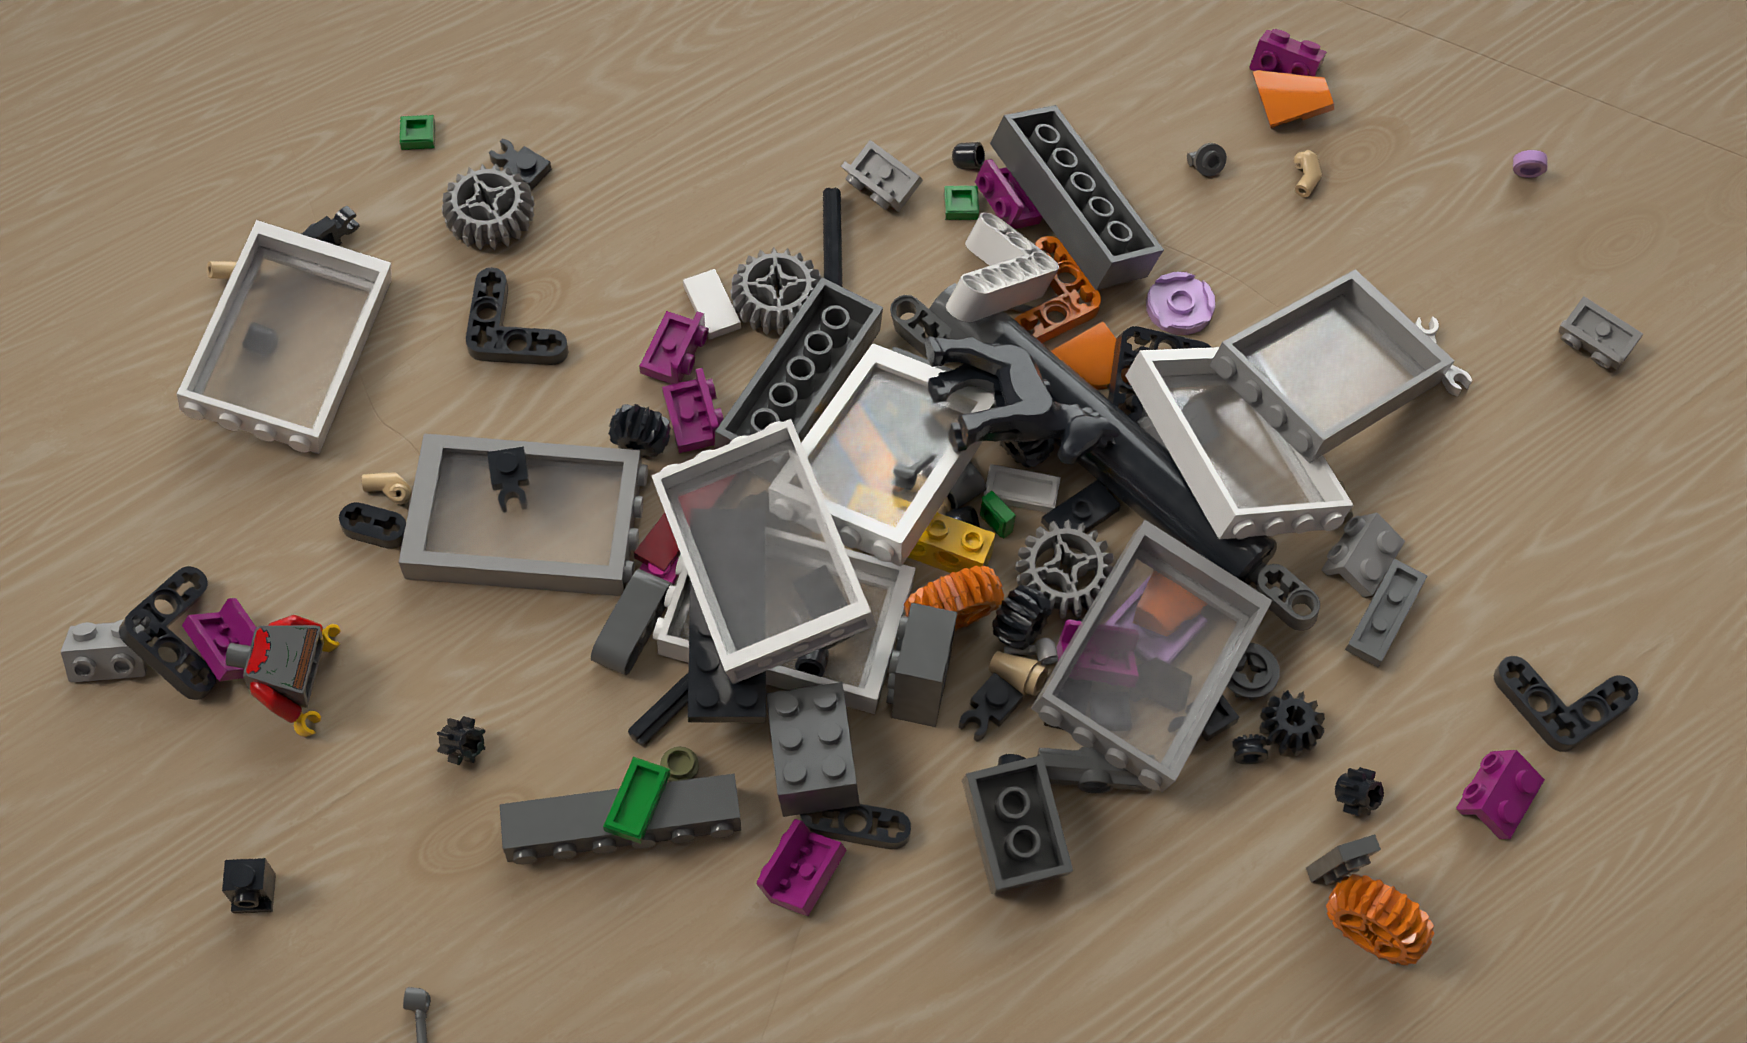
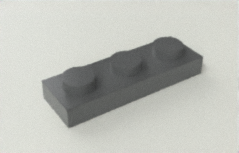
(1386, 613)
(1343, 860)

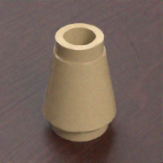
(1020, 672)

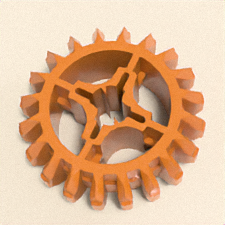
(968, 592)
(1380, 919)

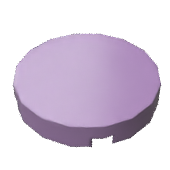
(1180, 303)

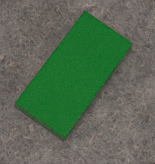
(637, 800)

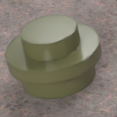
(681, 762)

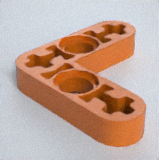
(1067, 300)

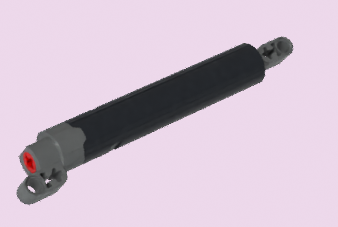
(1135, 468)

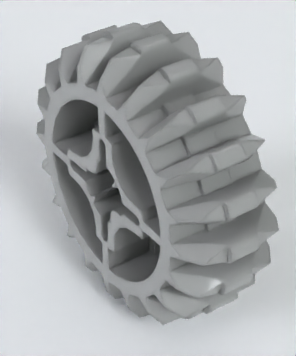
(488, 206)
(755, 290)
(1060, 540)

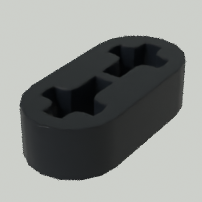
(372, 530)

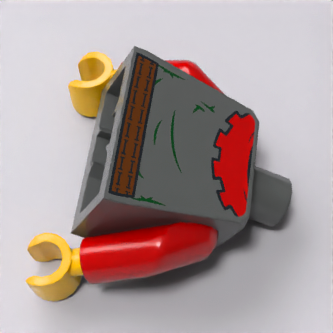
(284, 665)

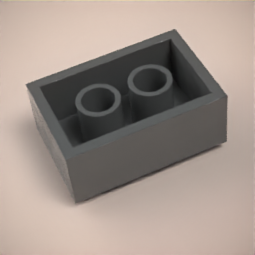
(921, 664)
(812, 749)
(1017, 824)

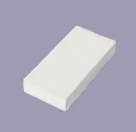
(711, 299)
(1023, 488)

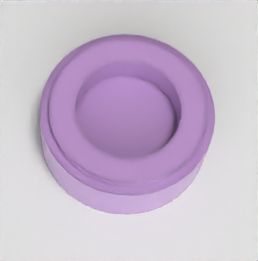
(1530, 163)

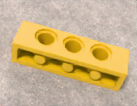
(953, 545)

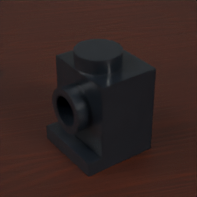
(249, 885)

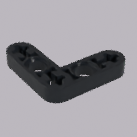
(500, 336)
(1125, 356)
(157, 625)
(1567, 717)
(881, 839)

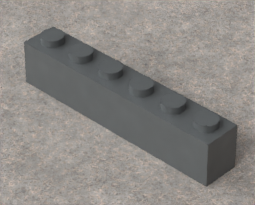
(576, 821)

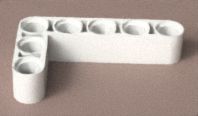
(1015, 272)

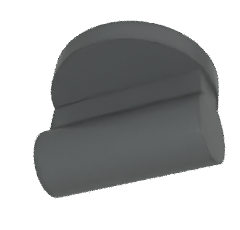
(1208, 159)

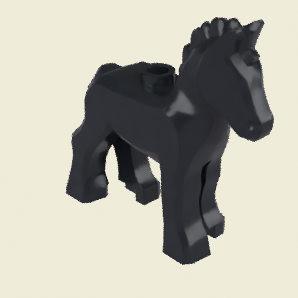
(1021, 400)

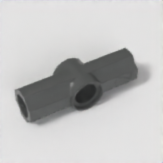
(1087, 770)

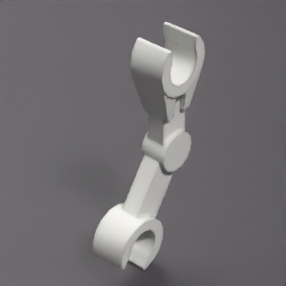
(1454, 373)

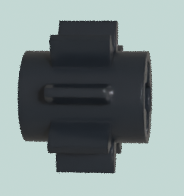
(461, 740)
(1359, 791)

